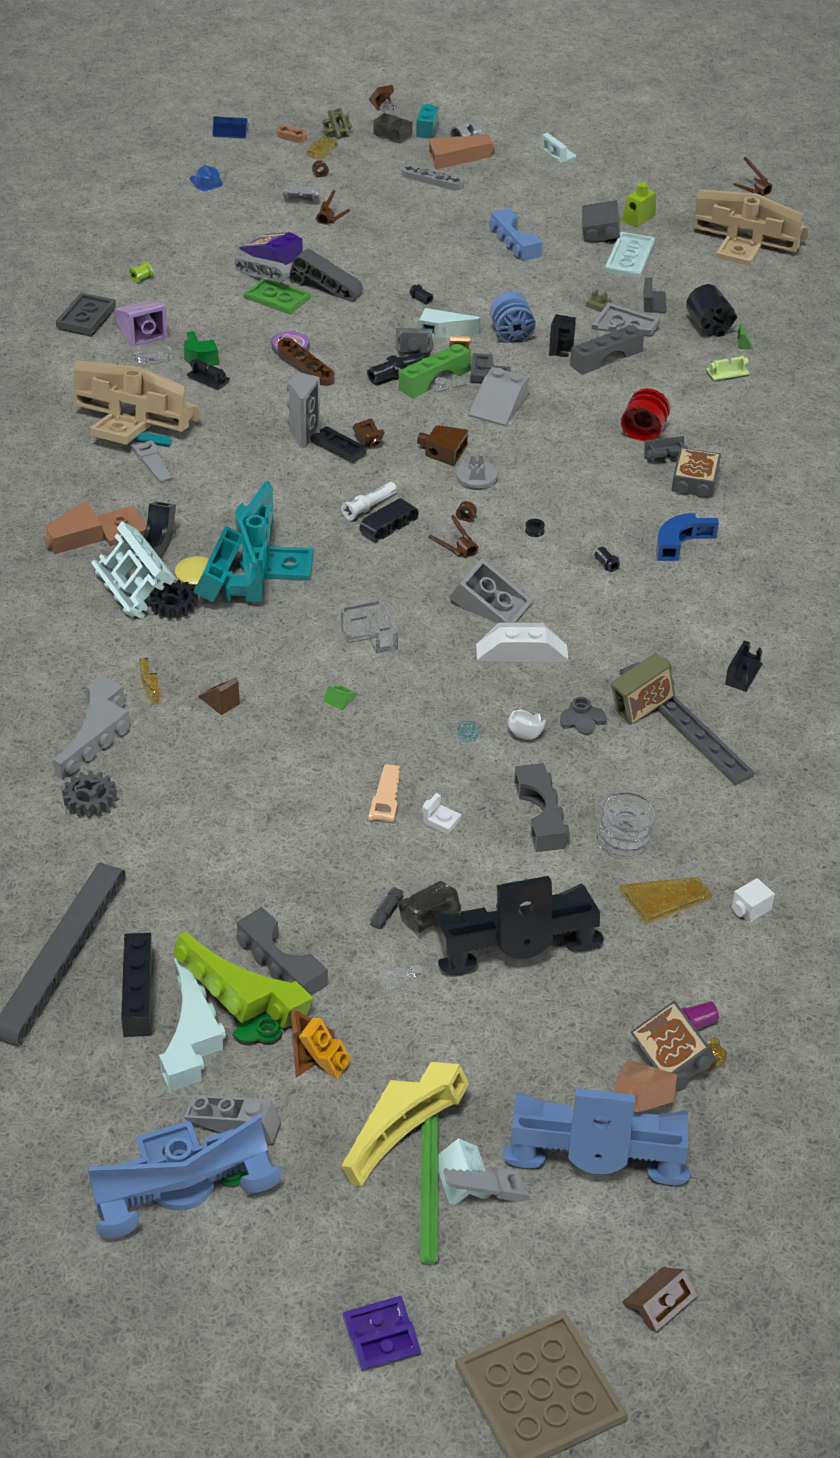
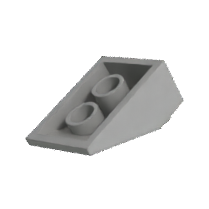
(499, 396)
(490, 595)

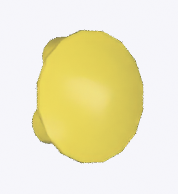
(190, 569)

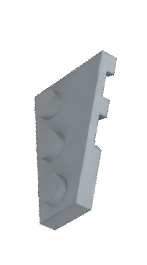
(617, 317)

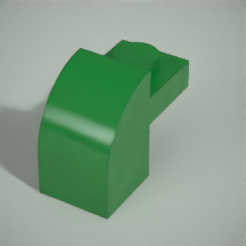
(202, 350)

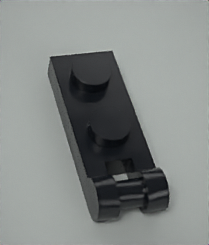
(339, 444)

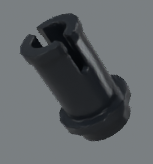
(421, 294)
(609, 561)

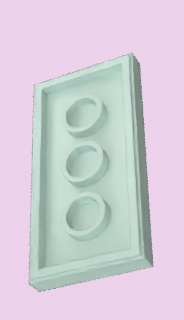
(630, 255)

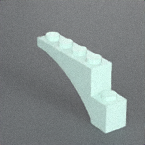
(195, 1034)

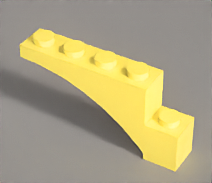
(401, 1110)

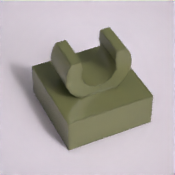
(598, 302)

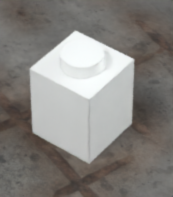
(752, 900)

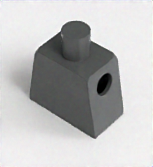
(413, 339)

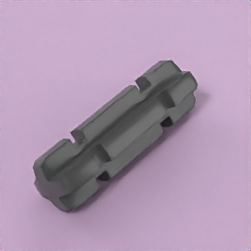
(386, 908)

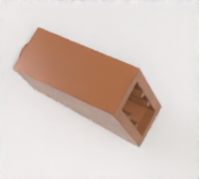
(74, 529)
(648, 1084)

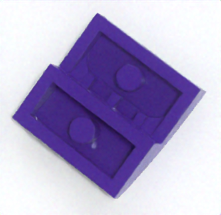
(381, 1333)

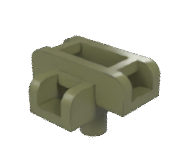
(335, 123)

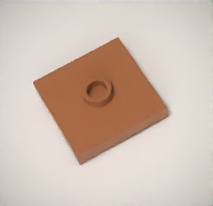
(112, 519)

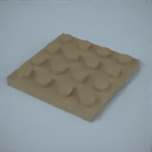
(540, 1389)

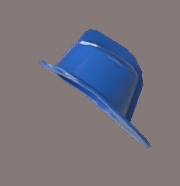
(207, 178)

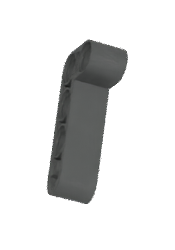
(320, 270)

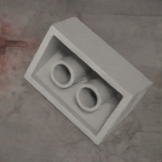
(303, 407)

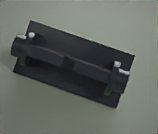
(209, 375)

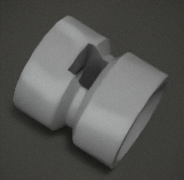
(466, 129)

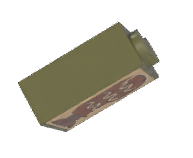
(643, 688)

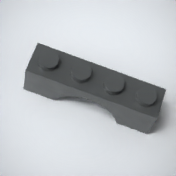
(590, 354)
(547, 828)
(259, 933)

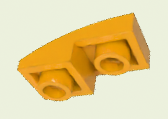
(327, 1052)

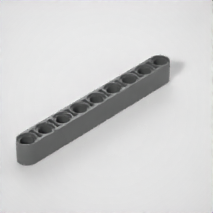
(58, 952)

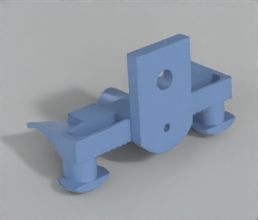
(600, 1135)
(184, 1166)

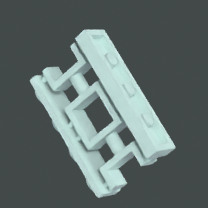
(141, 581)

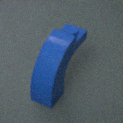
(680, 529)

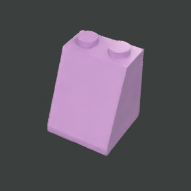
(142, 322)

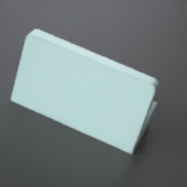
(556, 148)
(460, 1156)

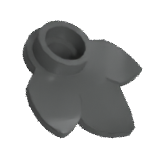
(582, 716)

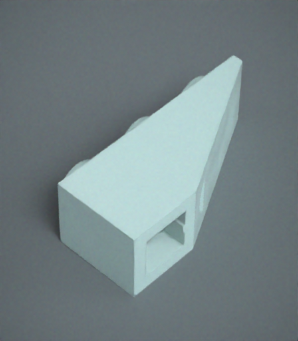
(449, 323)

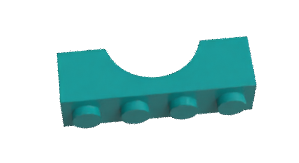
(218, 564)

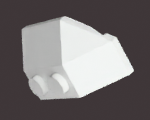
(521, 644)

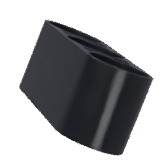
(388, 519)

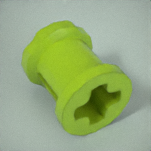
(141, 272)

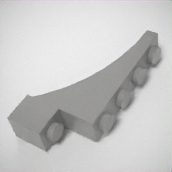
(102, 725)

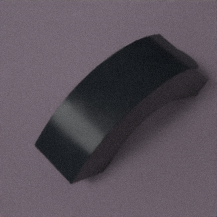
(159, 526)

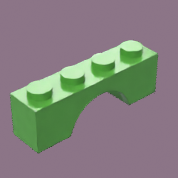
(417, 377)

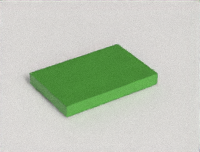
(277, 296)

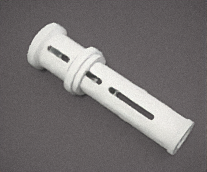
(362, 503)

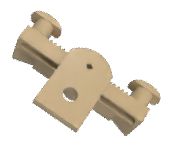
(772, 223)
(156, 400)

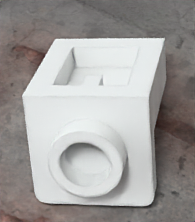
(439, 816)

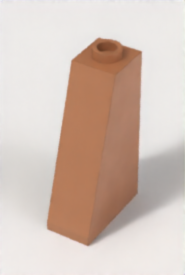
(459, 150)

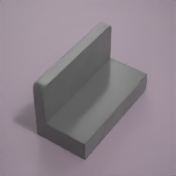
(653, 300)

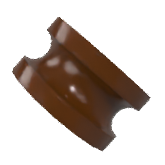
(316, 165)
(470, 507)

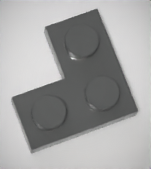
(481, 366)

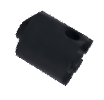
(711, 310)

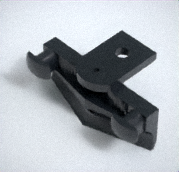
(517, 928)

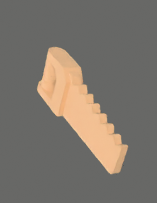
(386, 795)

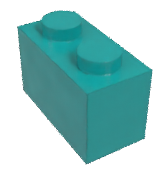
(427, 121)

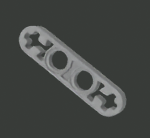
(432, 177)
(261, 271)

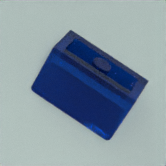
(230, 127)

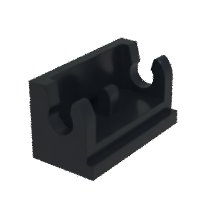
(562, 335)
(743, 667)

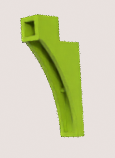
(241, 990)

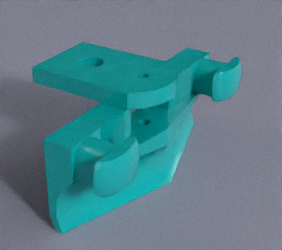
(259, 558)

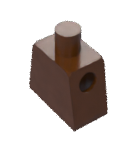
(444, 443)

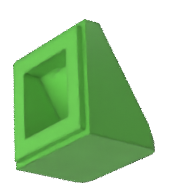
(743, 338)
(339, 696)

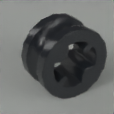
(535, 527)

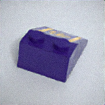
(275, 247)

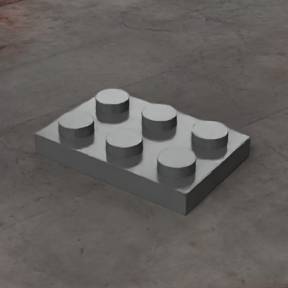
(85, 313)

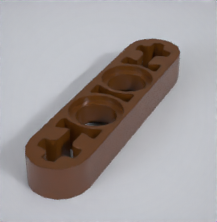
(289, 349)

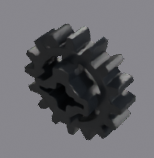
(173, 599)

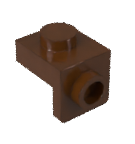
(368, 433)

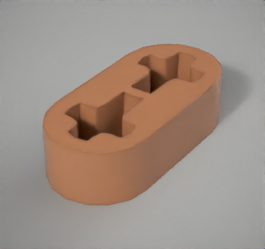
(291, 133)

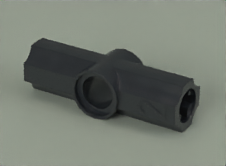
(392, 366)

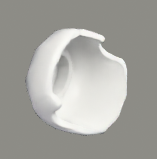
(525, 725)

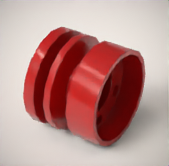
(645, 415)

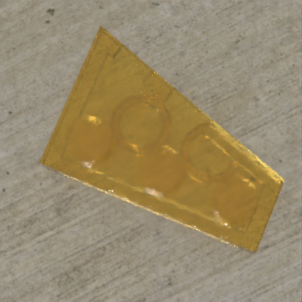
(664, 897)

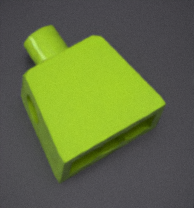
(639, 206)

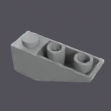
(229, 1113)

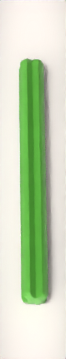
(429, 1191)

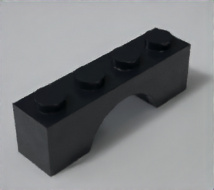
(136, 985)

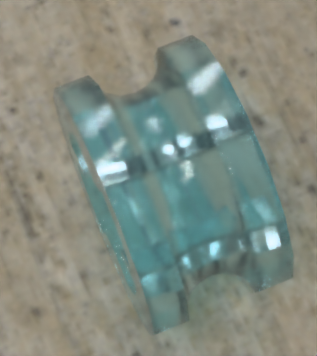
(467, 736)

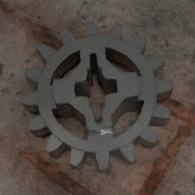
(89, 793)

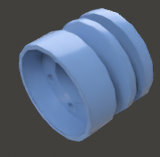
(512, 317)

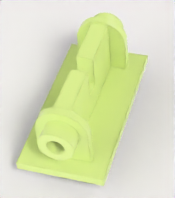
(721, 370)

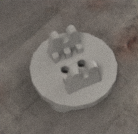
(476, 473)

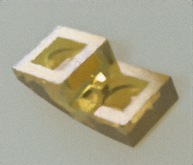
(322, 147)
(149, 681)

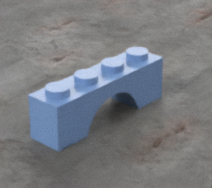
(523, 245)

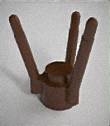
(761, 185)
(325, 214)
(465, 544)

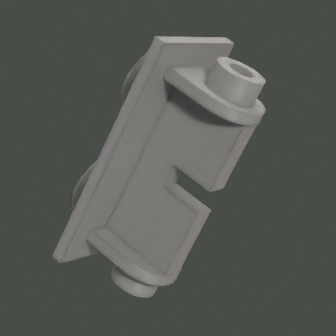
(301, 195)

